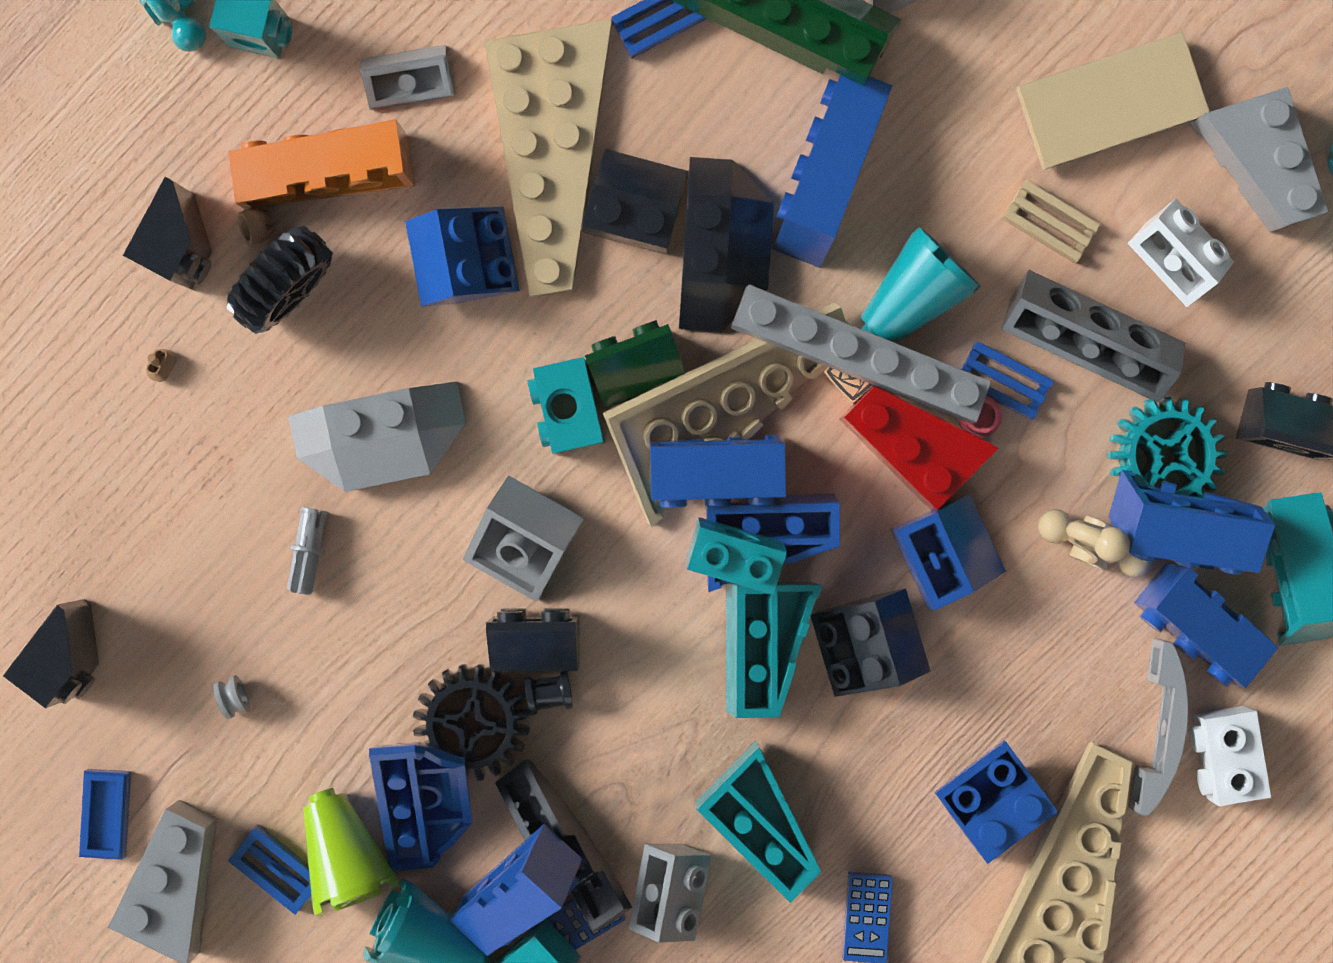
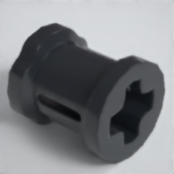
(548, 692)

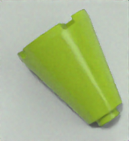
(341, 854)

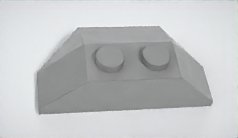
(380, 435)

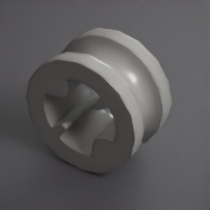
(231, 697)

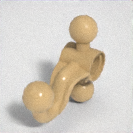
(1093, 542)

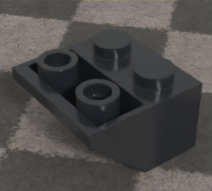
(533, 642)
(870, 643)

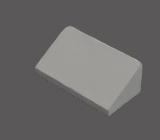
(407, 77)

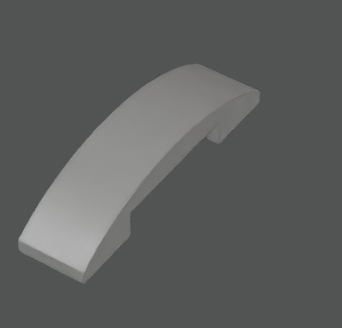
(1153, 782)

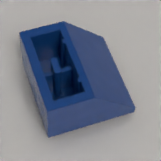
(461, 255)
(948, 552)
(995, 802)

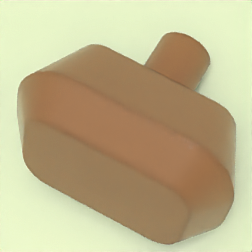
(160, 364)

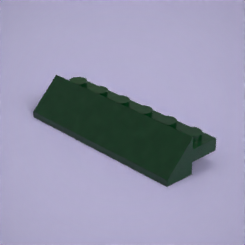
(815, 33)

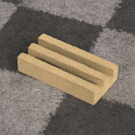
(1059, 207)

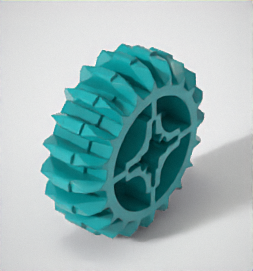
(1190, 423)

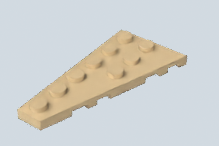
(548, 120)
(708, 404)
(1070, 886)

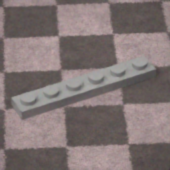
(860, 354)

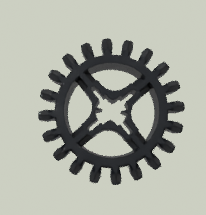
(279, 279)
(492, 723)

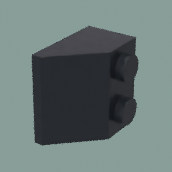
(634, 201)
(172, 237)
(1288, 421)
(58, 656)

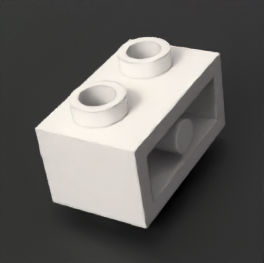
(1181, 252)
(1230, 756)

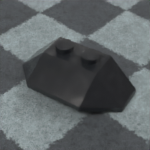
(723, 243)

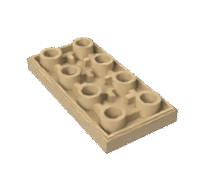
(1112, 101)

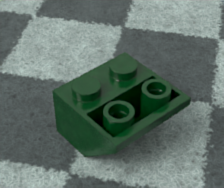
(635, 364)

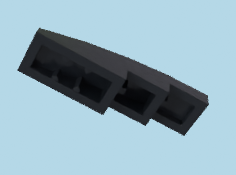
(536, 803)

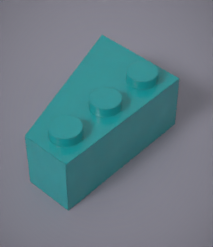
(1303, 566)
(764, 644)
(759, 823)

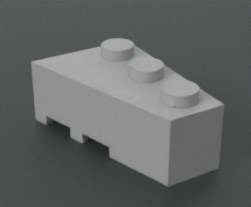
(1266, 157)
(169, 886)

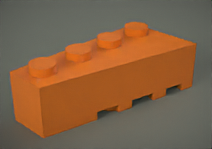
(322, 165)

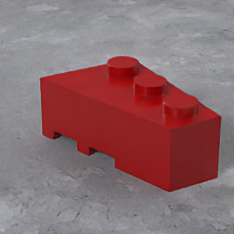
(917, 446)

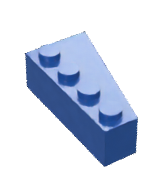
(831, 169)

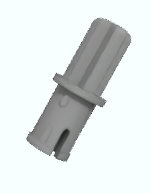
(306, 550)

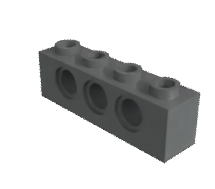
(1094, 336)

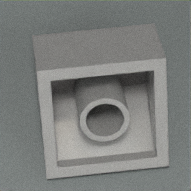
(522, 538)

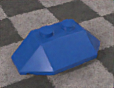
(419, 802)

